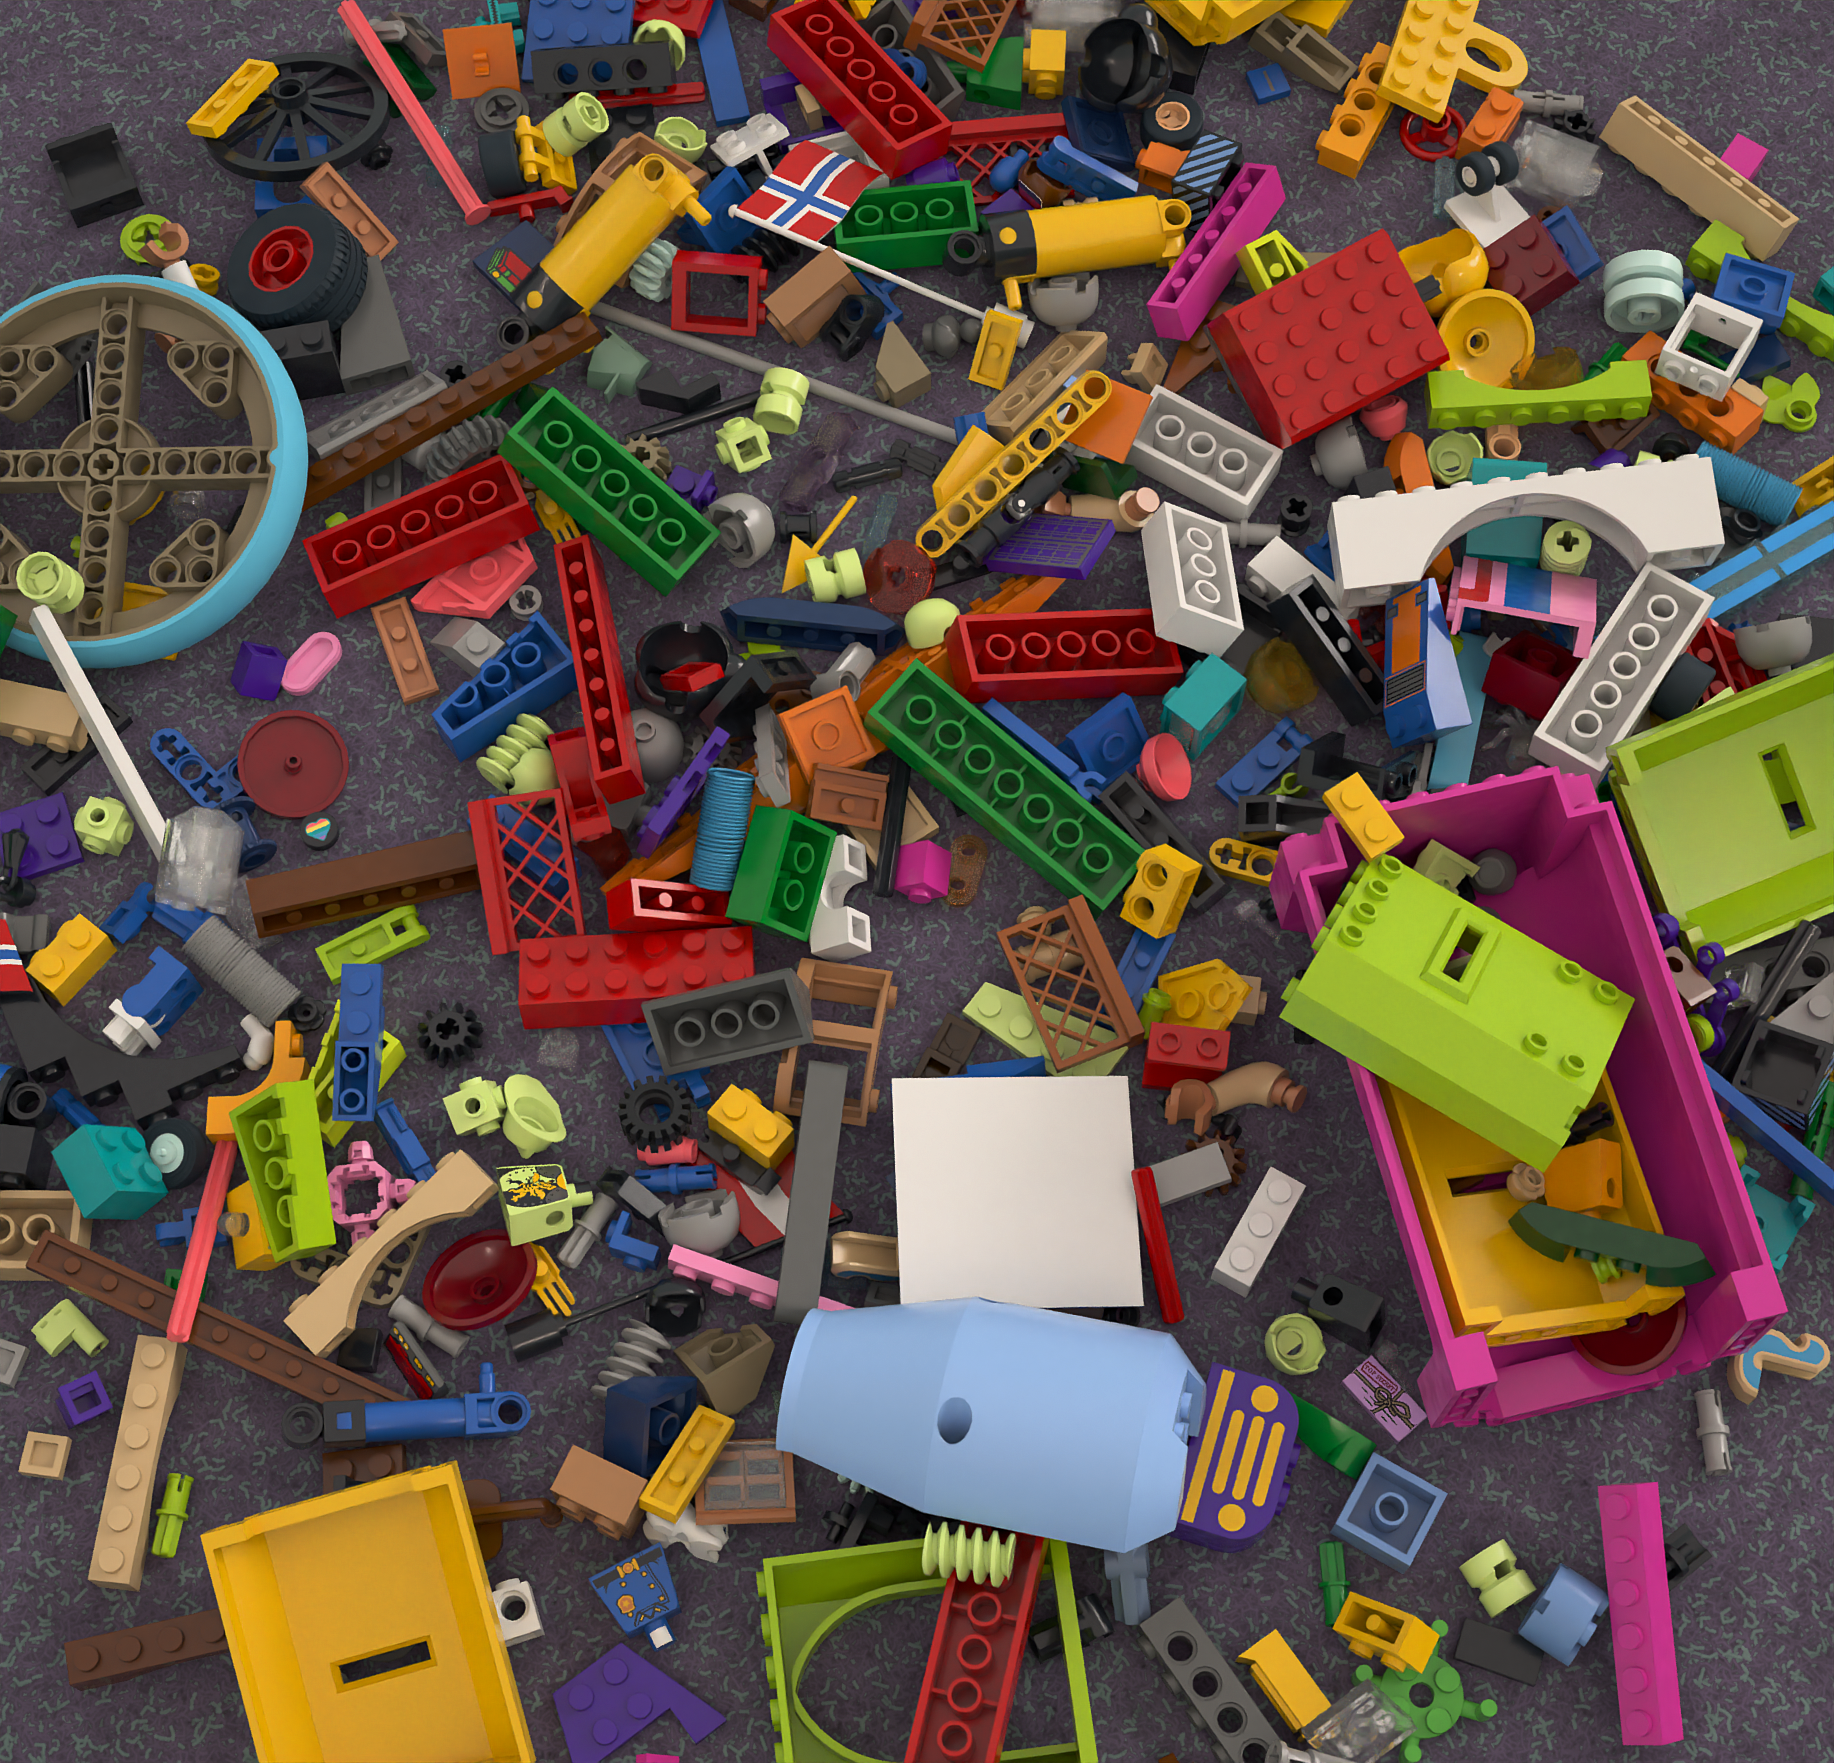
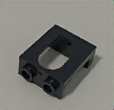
(1325, 757)

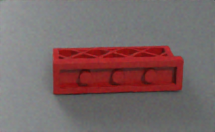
(1002, 132)
(494, 866)

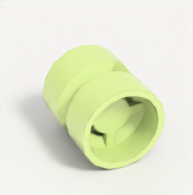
(575, 124)
(780, 400)
(835, 576)
(50, 582)
(1498, 1562)

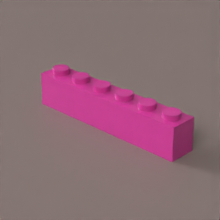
(1210, 256)
(1640, 1614)

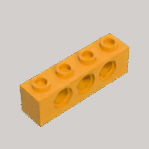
(1349, 153)

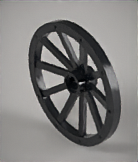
(295, 103)

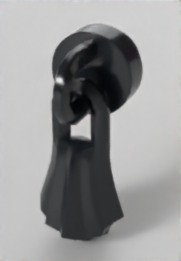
(19, 890)

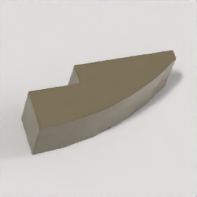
(1302, 52)

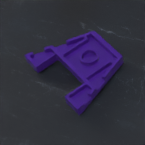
(679, 795)
(619, 1700)

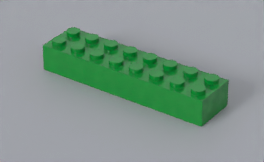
(1004, 788)

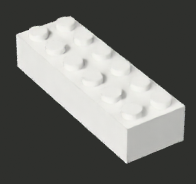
(1622, 673)

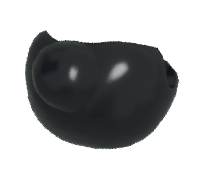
(1126, 62)
(672, 646)

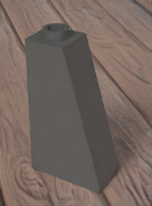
(372, 338)

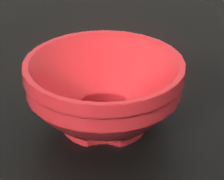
(1165, 768)

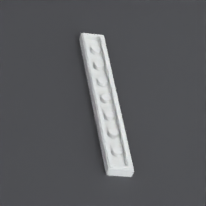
(99, 727)

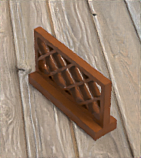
(933, 10)
(1104, 978)

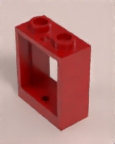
(719, 263)

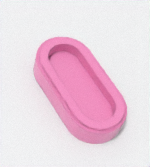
(311, 663)

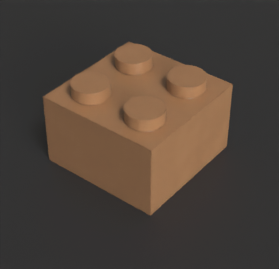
(599, 1492)

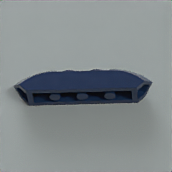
(811, 625)

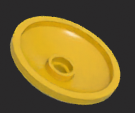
(1501, 331)

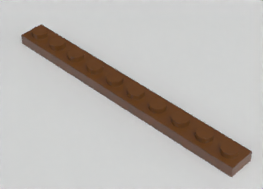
(449, 408)
(211, 1329)

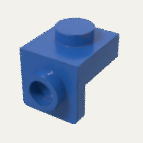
(634, 1253)

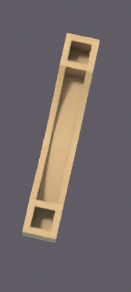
(331, 1309)
(125, 1513)

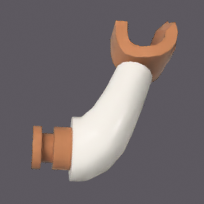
(176, 244)

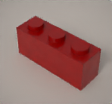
(665, 906)

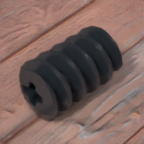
(769, 246)

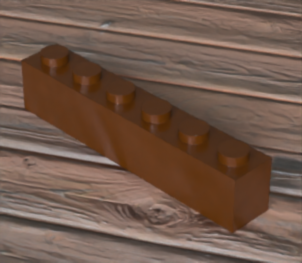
(363, 884)

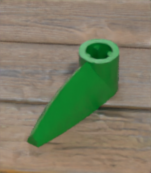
(1332, 1439)

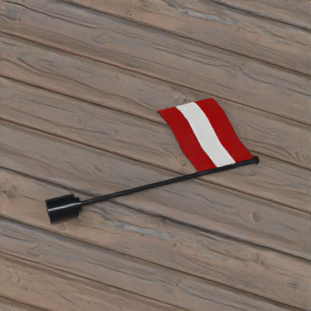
(760, 1224)

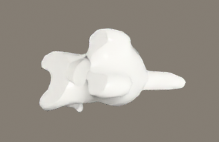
(700, 1540)

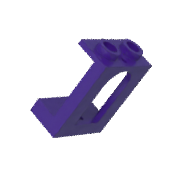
(781, 90)

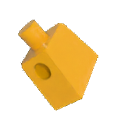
(1586, 1178)

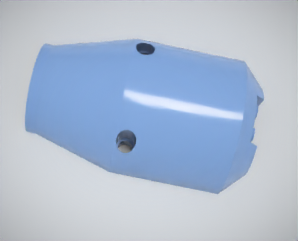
(999, 1415)

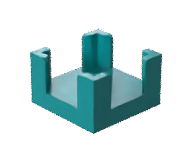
(1776, 1217)

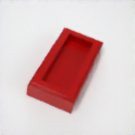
(691, 676)

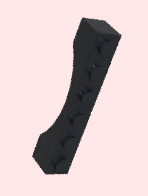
(1273, 818)

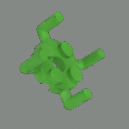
(1446, 1702)

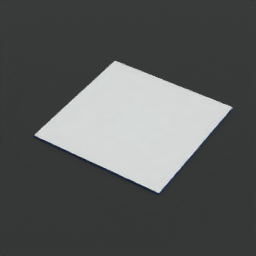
(1016, 1191)

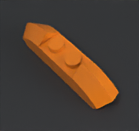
(1411, 470)

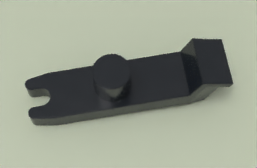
(957, 572)
(737, 1163)
(634, 1195)

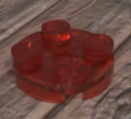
(891, 558)

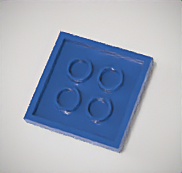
(576, 24)

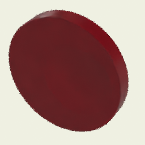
(292, 764)

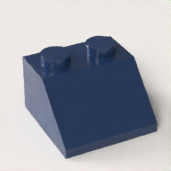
(646, 1419)

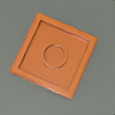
(826, 733)

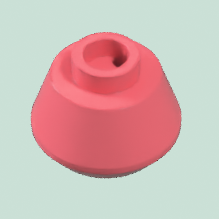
(1385, 416)

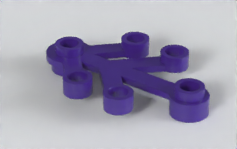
(1705, 966)

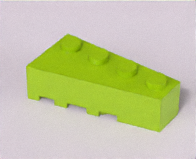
(287, 1168)

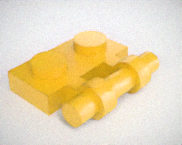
(552, 166)

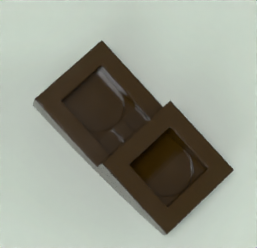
(949, 1049)

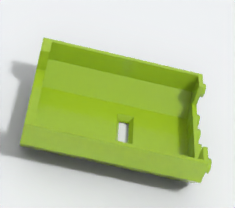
(1712, 819)
(1498, 1051)

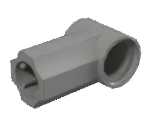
(847, 670)

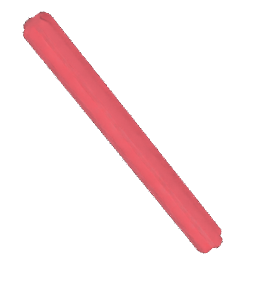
(201, 1242)

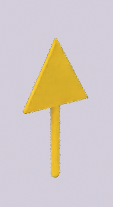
(799, 551)

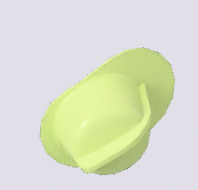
(531, 1116)

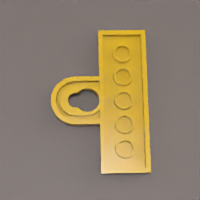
(1432, 53)

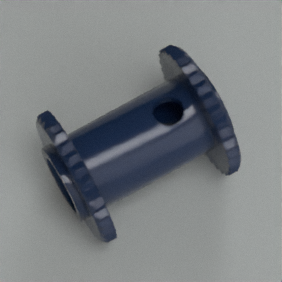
(254, 849)

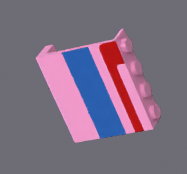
(1525, 594)

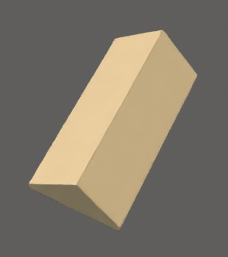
(1043, 381)

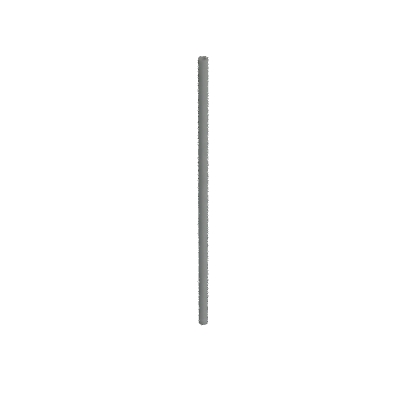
(760, 367)

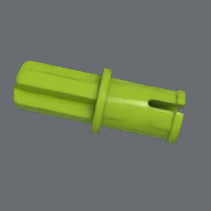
(171, 1515)

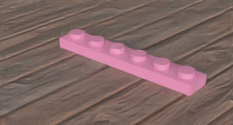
(730, 1279)

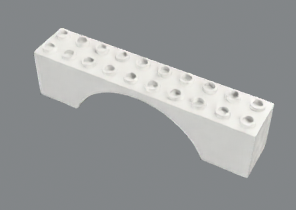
(1644, 511)

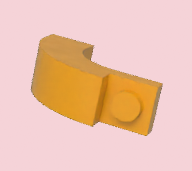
(284, 1069)

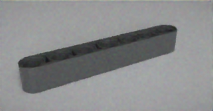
(811, 1191)

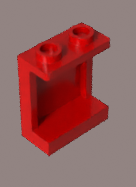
(1182, 1054)

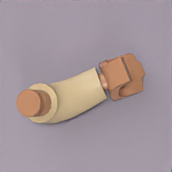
(1128, 512)
(1253, 1083)

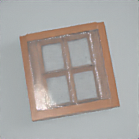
(748, 1485)

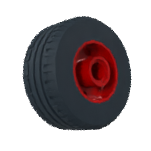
(297, 269)

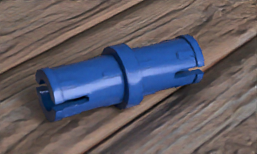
(678, 1178)

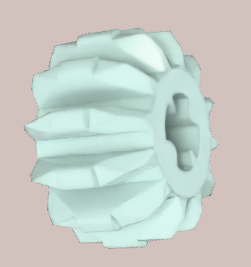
(653, 271)

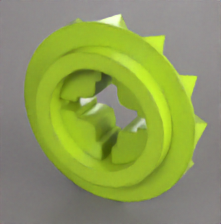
(135, 234)

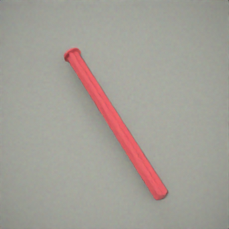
(414, 114)

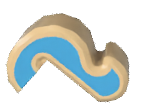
(864, 1256)
(1776, 1353)

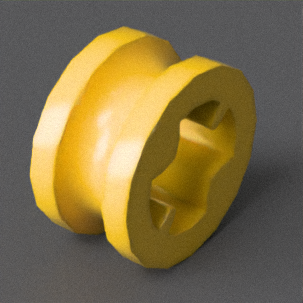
(205, 277)

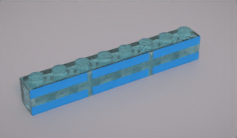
(1767, 564)

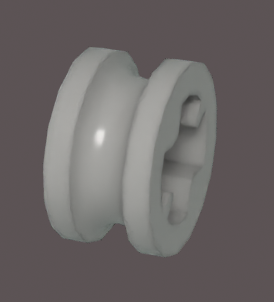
(524, 591)

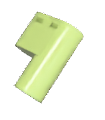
(67, 1324)

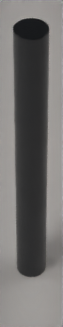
(697, 417)

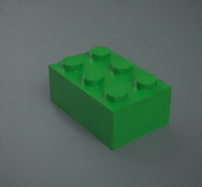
(781, 873)

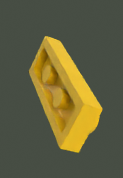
(232, 98)
(687, 1464)

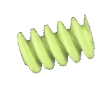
(1565, 548)
(527, 734)
(968, 1554)

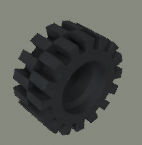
(655, 1134)

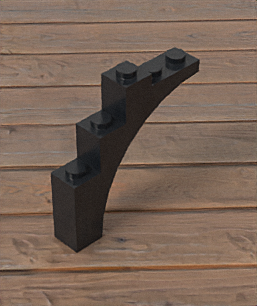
(102, 1074)

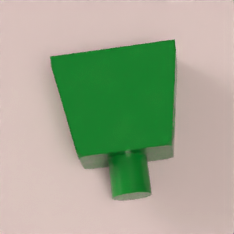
(1001, 79)

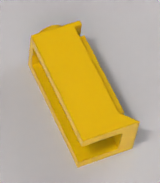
(1285, 1682)

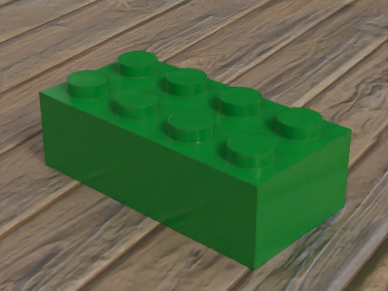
(906, 224)

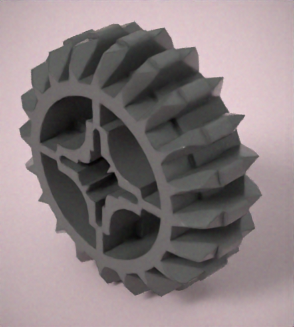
(465, 446)

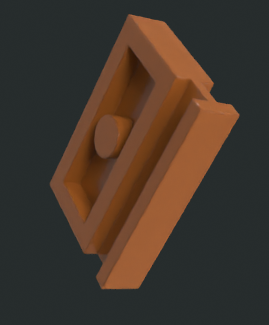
(847, 797)

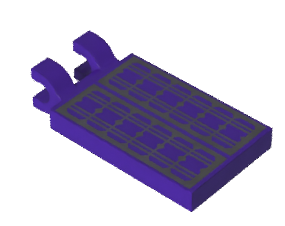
(1052, 546)

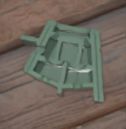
(616, 366)

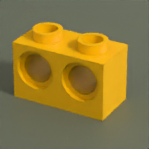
(1167, 895)

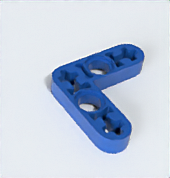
(222, 780)

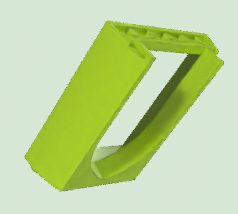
(823, 1589)

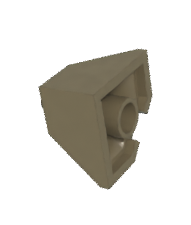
(727, 1365)

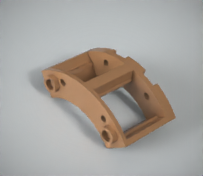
(625, 153)
(844, 985)

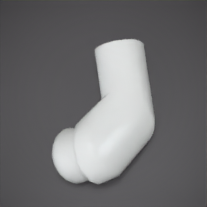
(261, 1043)

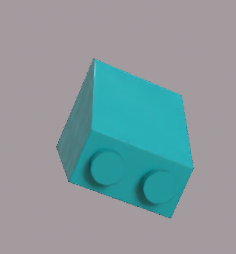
(1508, 539)

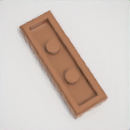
(331, 192)
(405, 651)

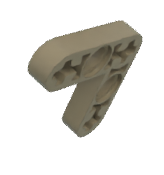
(369, 1295)

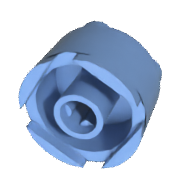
(1564, 1614)

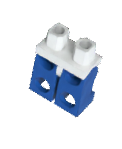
(152, 1005)

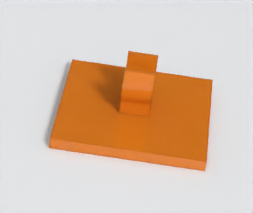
(481, 59)
(1114, 424)

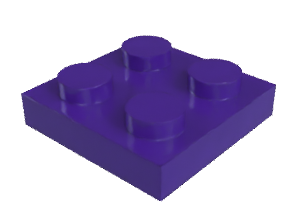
(51, 833)

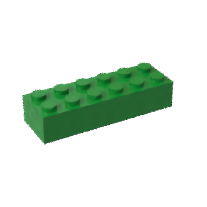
(608, 491)

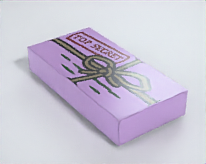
(1384, 1399)

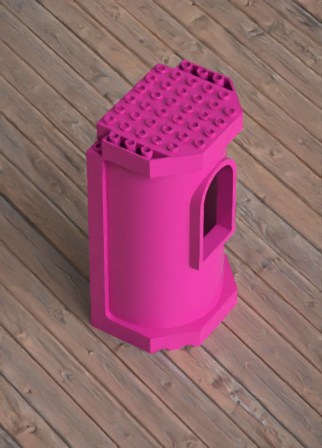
(1586, 904)

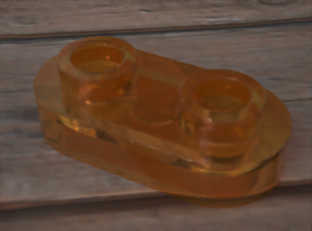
(965, 870)

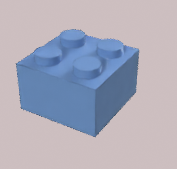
(1388, 1513)

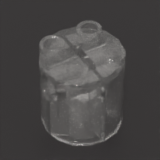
(1073, 16)
(1555, 166)
(199, 861)

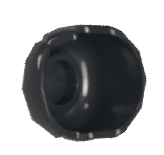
(668, 1294)

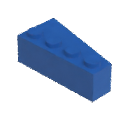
(521, 679)

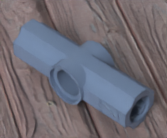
(1129, 1584)

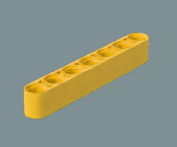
(1021, 446)

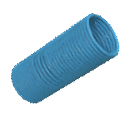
(1733, 476)
(722, 818)

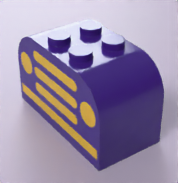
(1238, 1461)

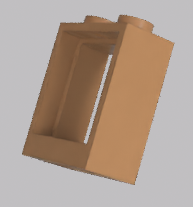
(811, 297)

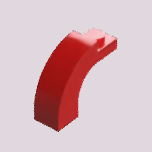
(582, 795)

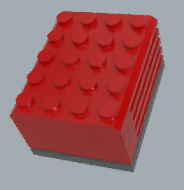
(1328, 340)

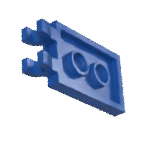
(1045, 752)
(638, 1058)

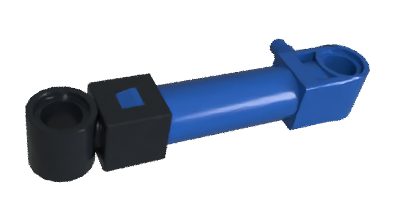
(356, 1422)

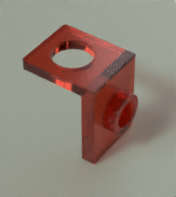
(607, 852)

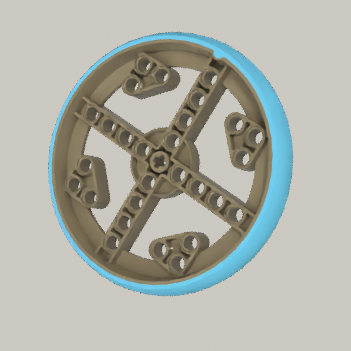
(114, 466)

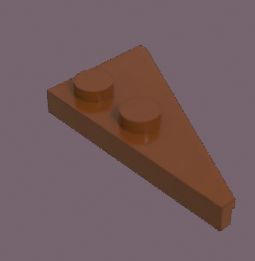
(1195, 355)

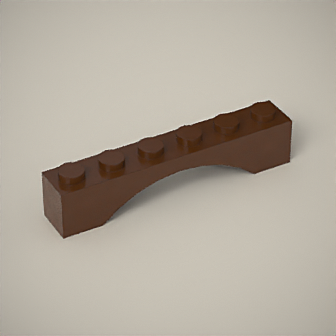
(144, 1649)

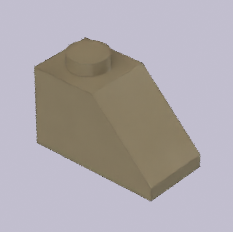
(899, 370)

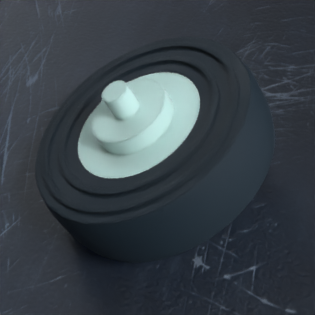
(177, 1151)

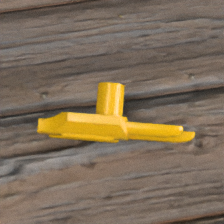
(555, 517)
(547, 1275)

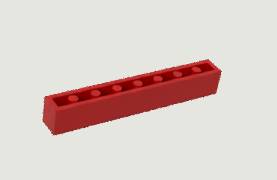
(599, 670)

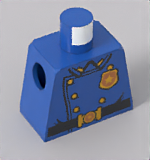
(641, 1595)

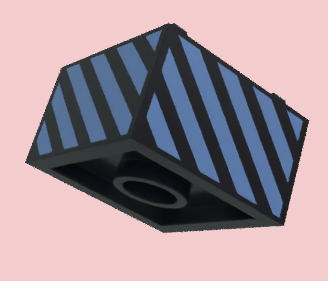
(1206, 175)
(1785, 1073)

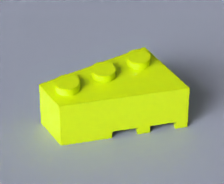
(1270, 261)
(323, 1078)

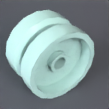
(1643, 291)

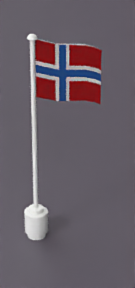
(813, 194)

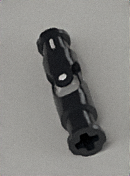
(1035, 491)

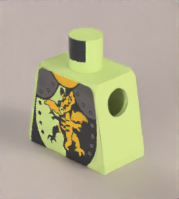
(538, 1201)

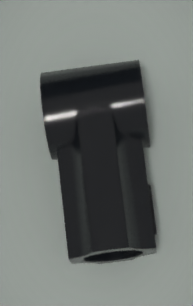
(1092, 1621)

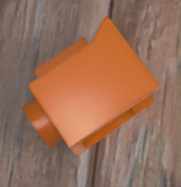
(1159, 165)

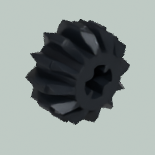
(456, 1045)

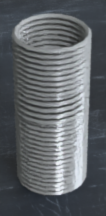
(250, 981)

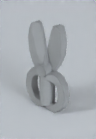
(1422, 762)

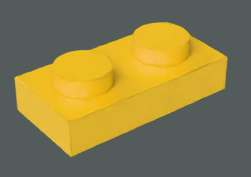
(995, 349)
(1363, 817)

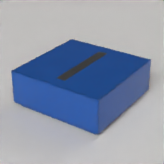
(1268, 83)

